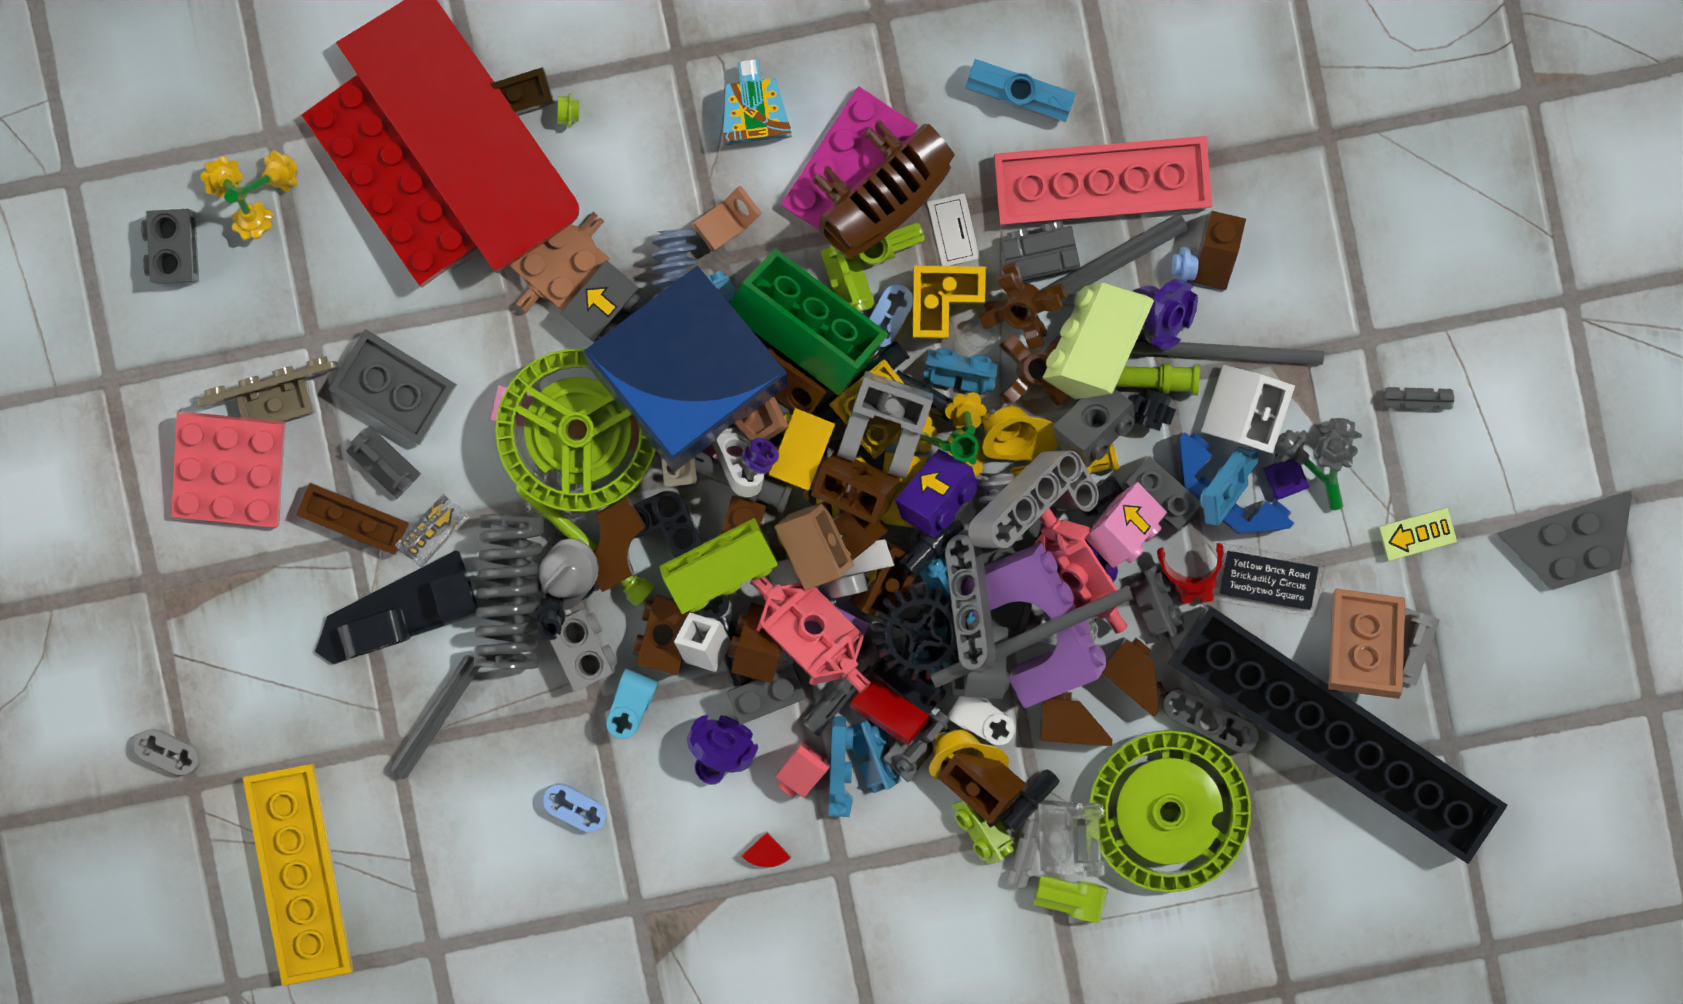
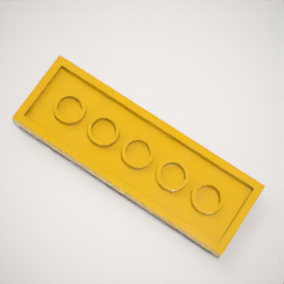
(298, 874)

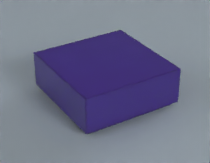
(1285, 478)

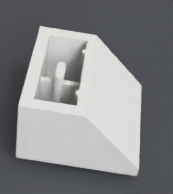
(1247, 409)

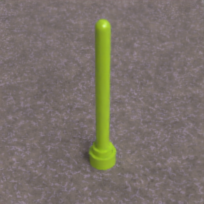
(635, 587)

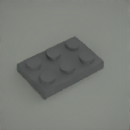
(392, 386)

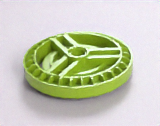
(550, 443)
(1192, 828)

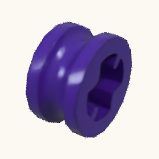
(760, 455)

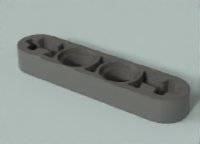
(964, 605)

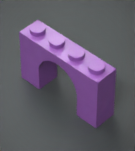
(1034, 579)

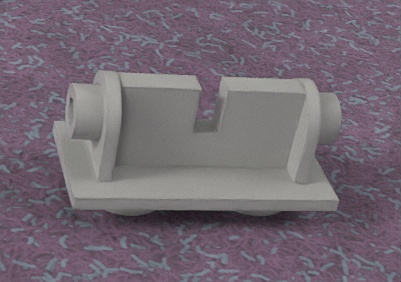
(1418, 636)

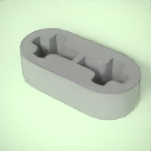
(844, 586)
(164, 759)

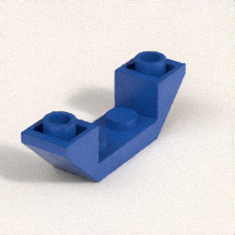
(1264, 518)

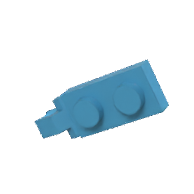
(1228, 485)
(840, 771)

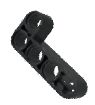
(669, 526)

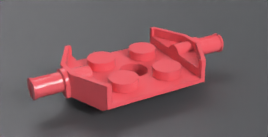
(1075, 556)
(821, 655)

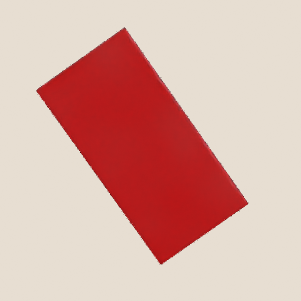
(890, 712)

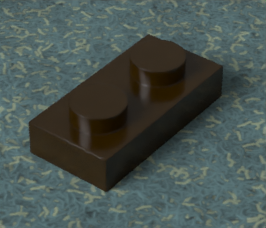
(526, 90)

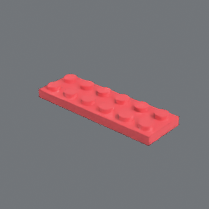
(1103, 180)

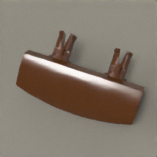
(887, 193)

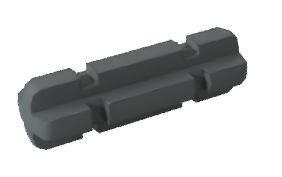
(1418, 398)

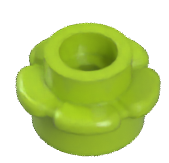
(567, 110)

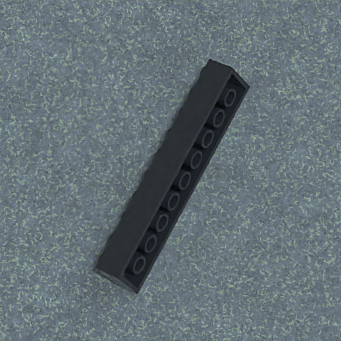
(1337, 734)

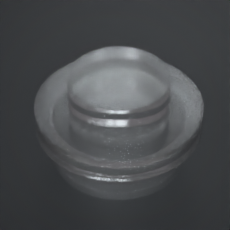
(976, 338)

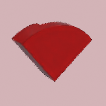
(766, 852)

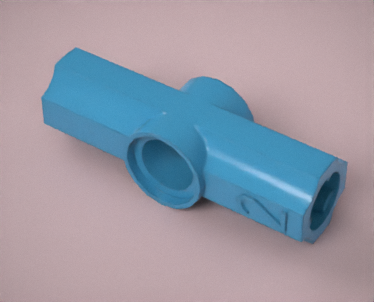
(1043, 97)

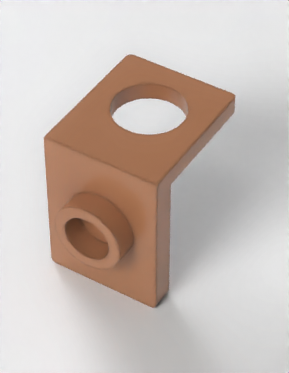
(726, 220)

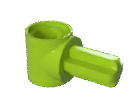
(896, 241)

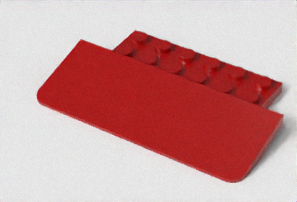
(437, 147)

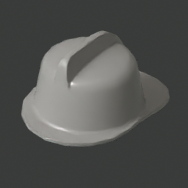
(568, 571)

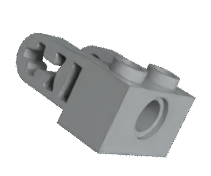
(893, 402)

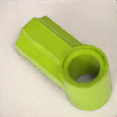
(1080, 899)

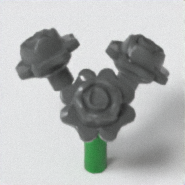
(1332, 451)

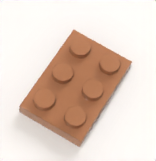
(1367, 643)

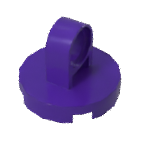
(1172, 309)
(720, 745)

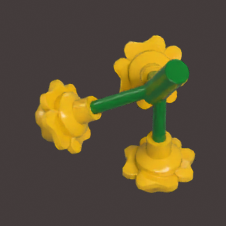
(222, 179)

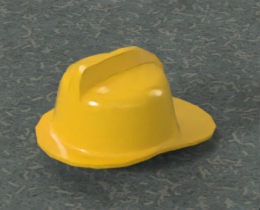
(1016, 435)
(961, 741)

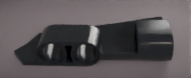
(405, 608)

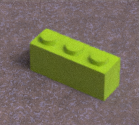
(718, 566)

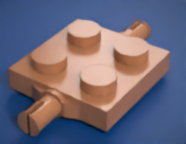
(561, 265)

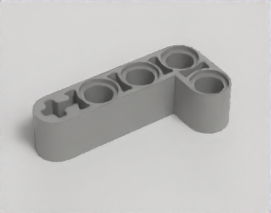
(1049, 480)

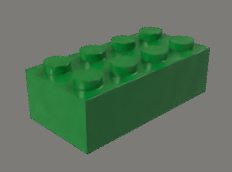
(807, 321)

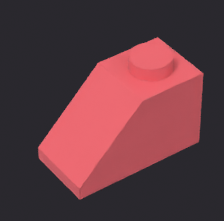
(802, 770)

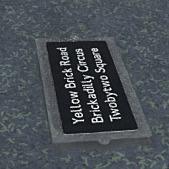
(1269, 580)

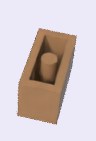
(814, 546)

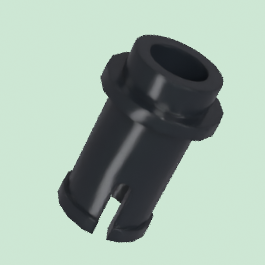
(1107, 493)

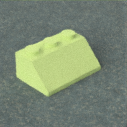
(1097, 340)

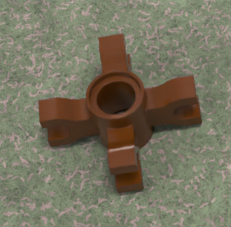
(1026, 295)
(1022, 356)

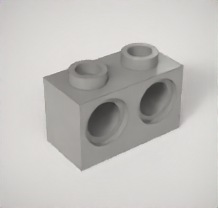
(571, 653)

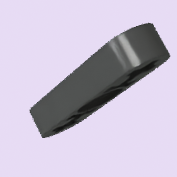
(1229, 741)

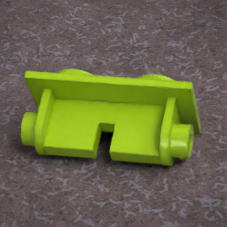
(848, 279)
(989, 842)

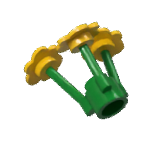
(961, 443)

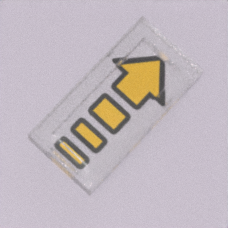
(432, 530)

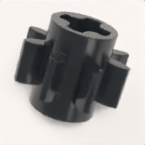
(1153, 410)

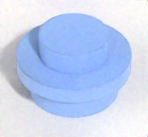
(1185, 264)

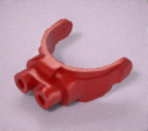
(1192, 587)

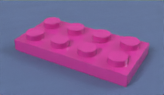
(846, 153)

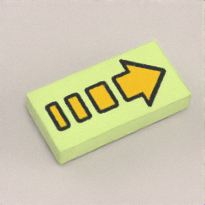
(1417, 534)

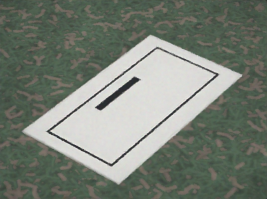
(953, 230)

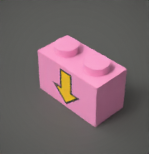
(1126, 525)

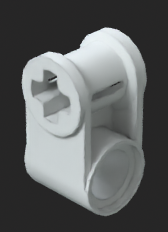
(976, 716)

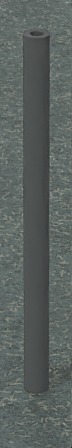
(1233, 352)
(1040, 632)

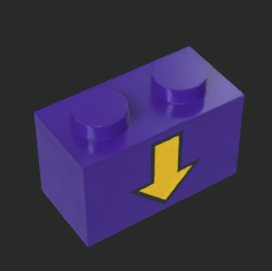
(937, 493)

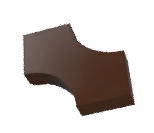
(618, 527)

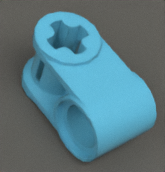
(633, 698)

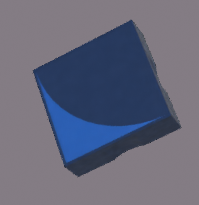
(686, 368)

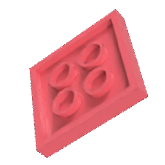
(228, 469)

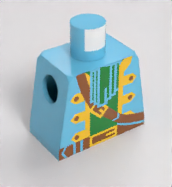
(754, 108)

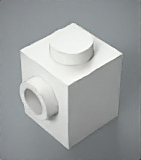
(702, 642)

